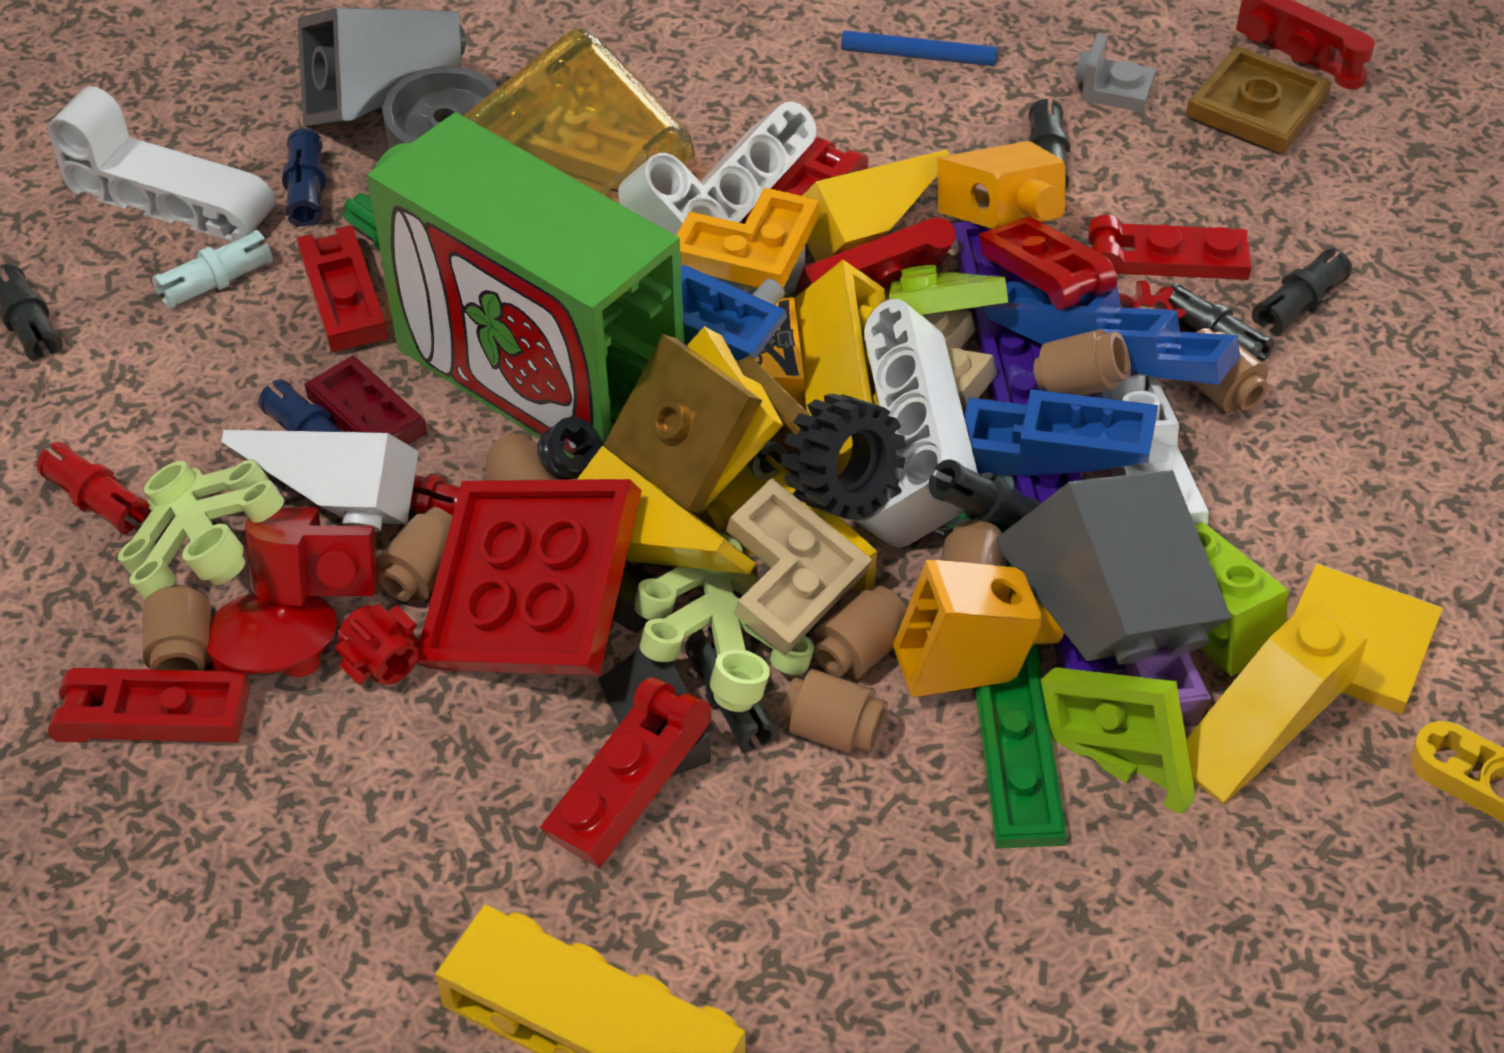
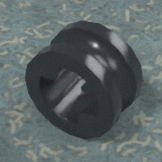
(552, 441)

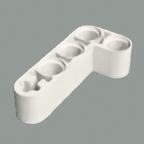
(165, 183)
(667, 190)
(920, 390)

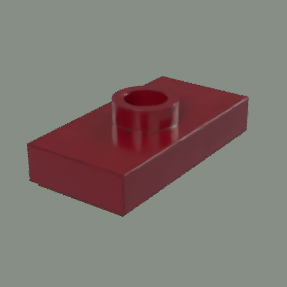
(364, 402)

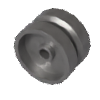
(429, 98)

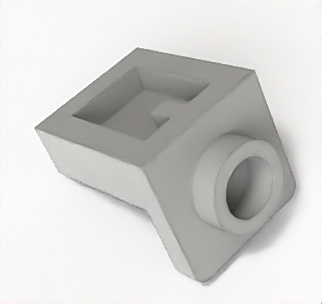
(1111, 81)

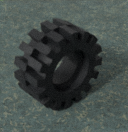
(819, 446)

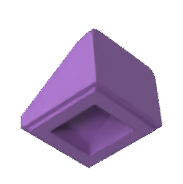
(1180, 668)

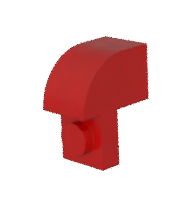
(300, 559)

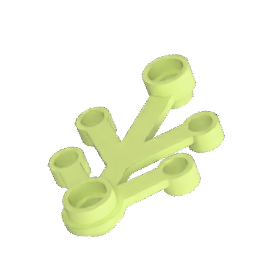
(213, 549)
(737, 674)

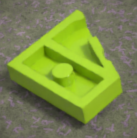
(947, 291)
(1123, 726)

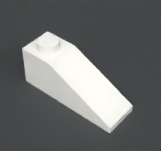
(348, 473)

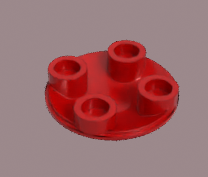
(271, 637)

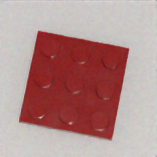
(530, 576)

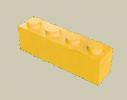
(832, 338)
(569, 996)

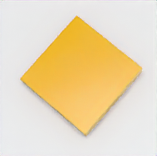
(1396, 630)

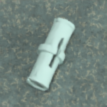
(212, 269)

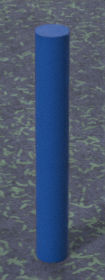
(919, 48)

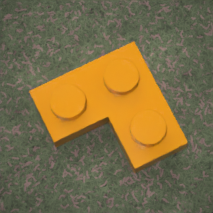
(754, 250)

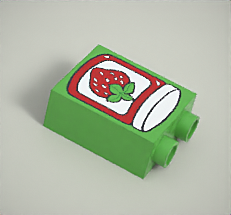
(520, 278)

